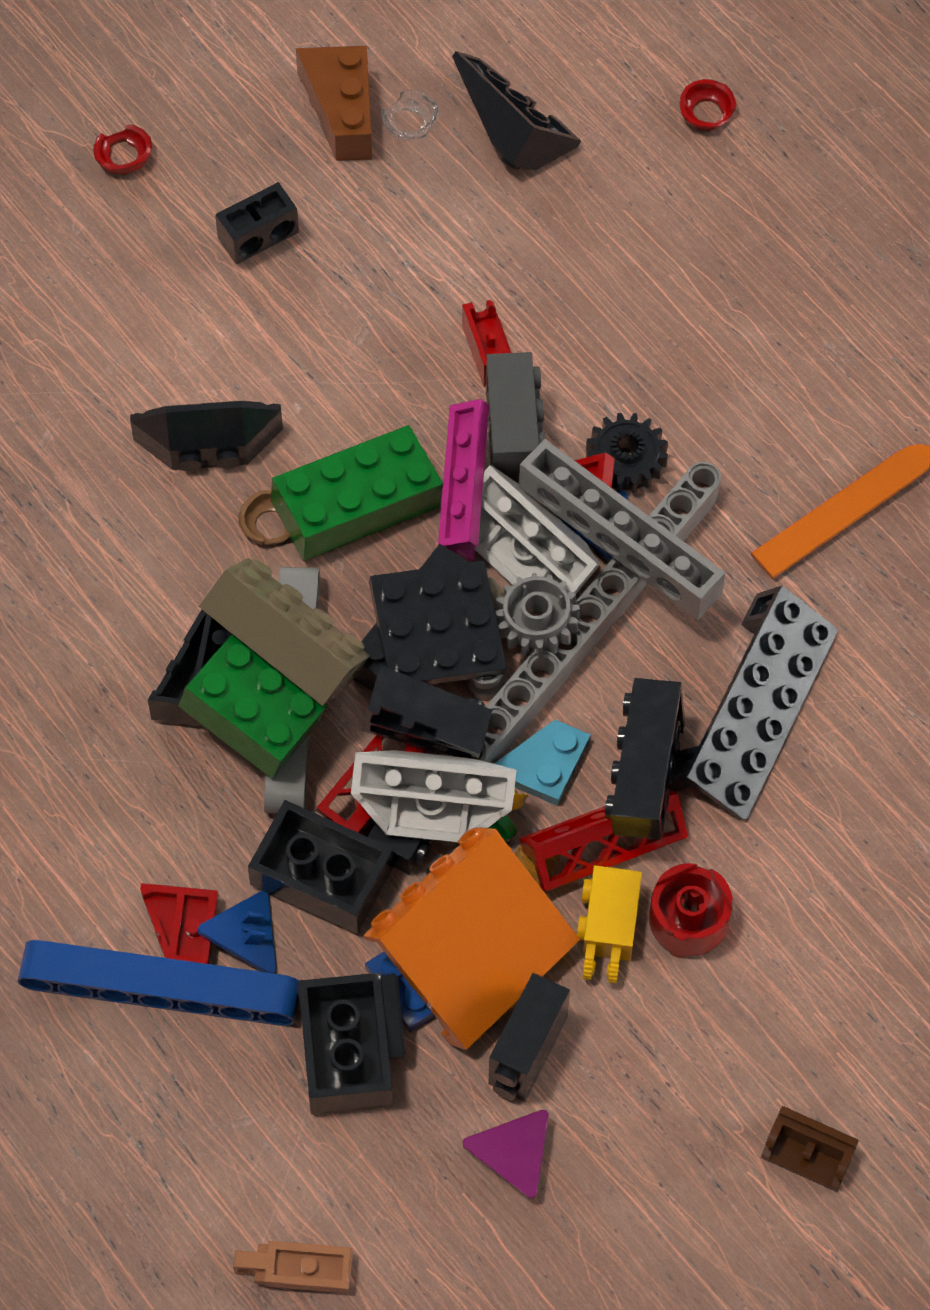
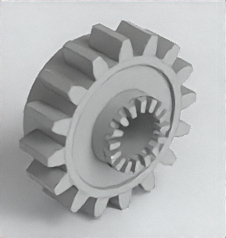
(542, 631)

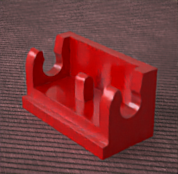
(483, 334)

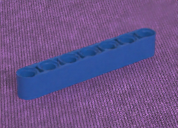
(159, 982)

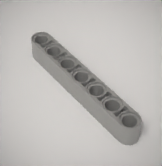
(291, 779)

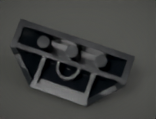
(207, 433)

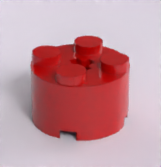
(684, 930)

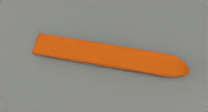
(843, 509)

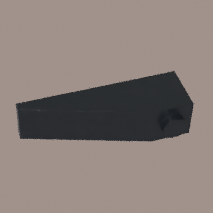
(513, 126)

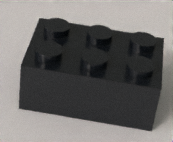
(321, 866)
(345, 1043)

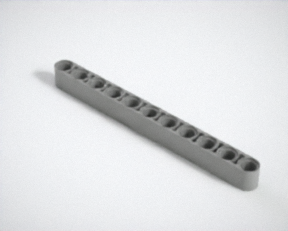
(596, 604)

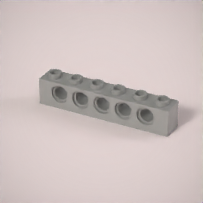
(621, 529)

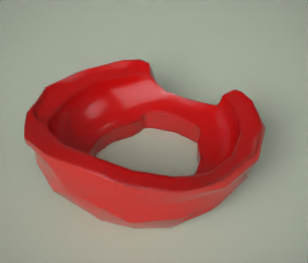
(707, 91)
(134, 137)

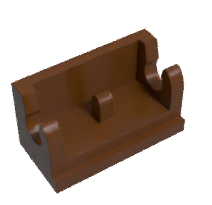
(809, 1148)

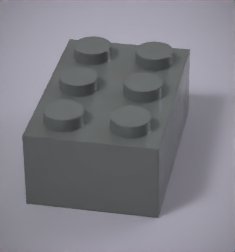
(514, 410)

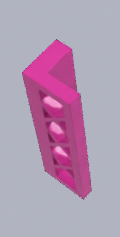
(463, 477)

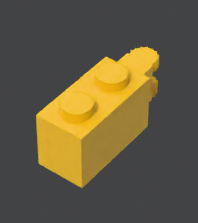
(610, 918)

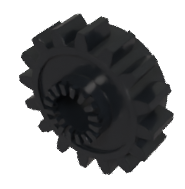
(630, 436)

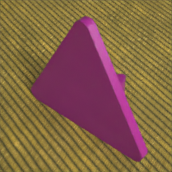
(513, 1150)

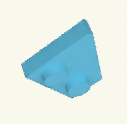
(547, 760)

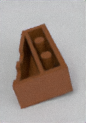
(340, 95)

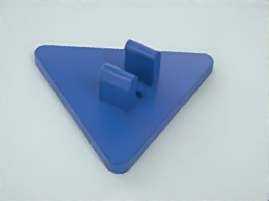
(245, 932)

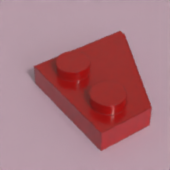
(175, 919)

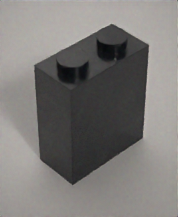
(528, 1038)

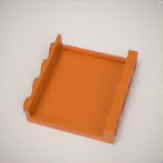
(473, 935)

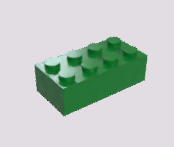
(356, 492)

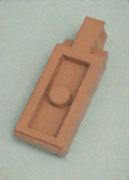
(297, 1266)

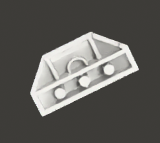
(528, 538)
(431, 793)

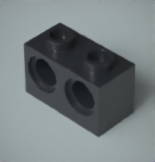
(257, 223)

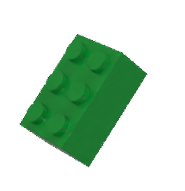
(251, 706)

